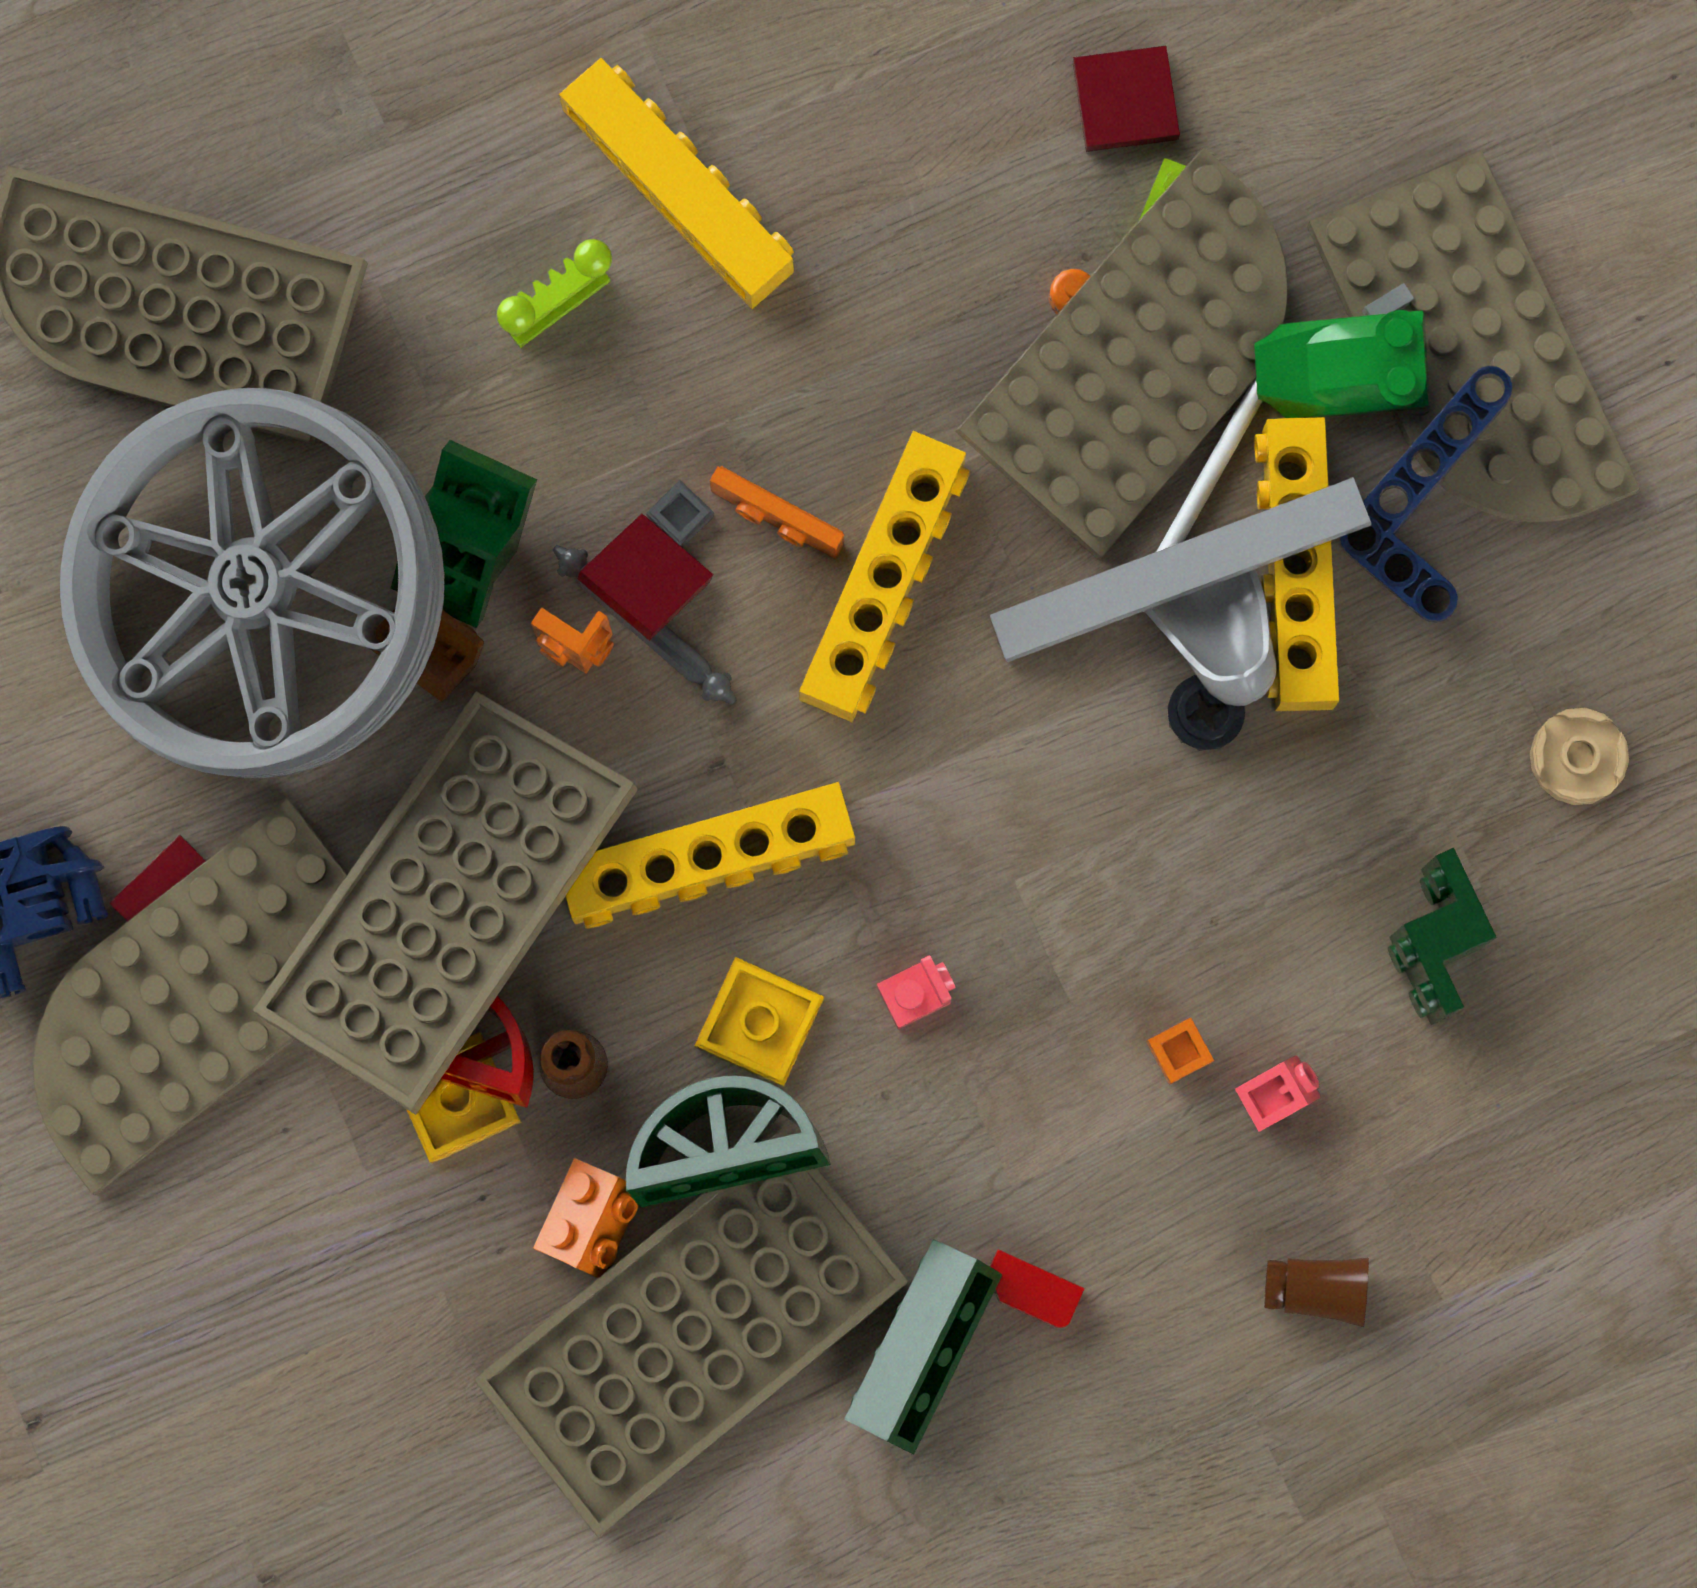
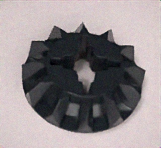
(1196, 733)

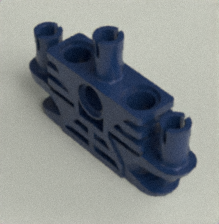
(38, 910)

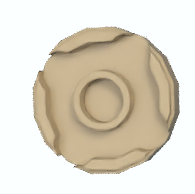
(1579, 756)

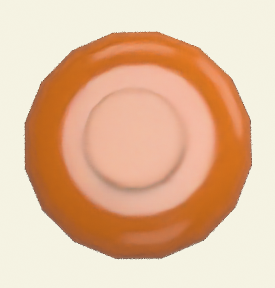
(1065, 286)

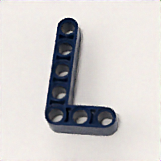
(1418, 488)

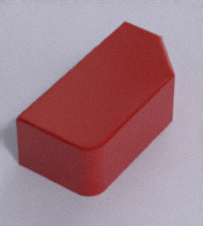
(1035, 1290)

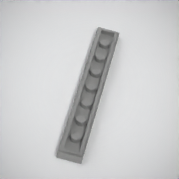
(1180, 569)

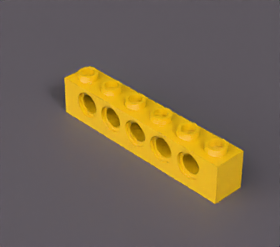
(921, 462)
(1317, 686)
(820, 806)

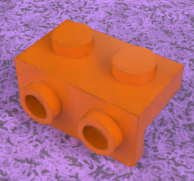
(565, 644)
(587, 1219)

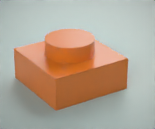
(1180, 1051)

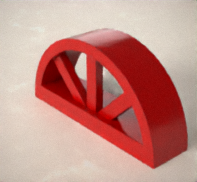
(471, 1074)

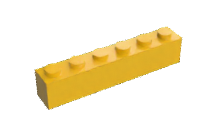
(677, 182)

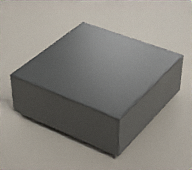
(680, 514)

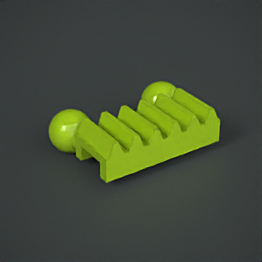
(529, 316)

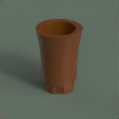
(573, 1081)
(1319, 1288)

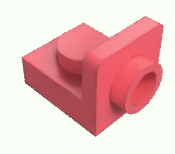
(917, 991)
(1279, 1092)

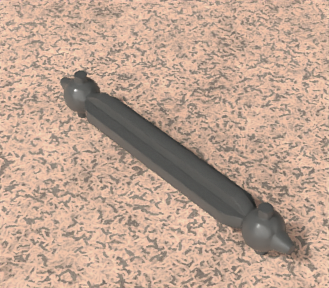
(665, 643)

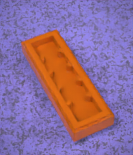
(759, 504)

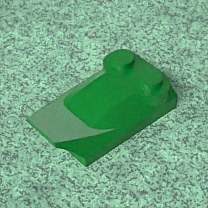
(1345, 366)

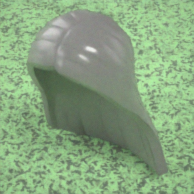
(1223, 637)

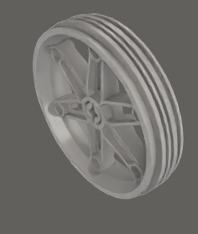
(94, 542)

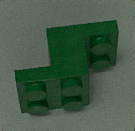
(479, 525)
(1440, 937)

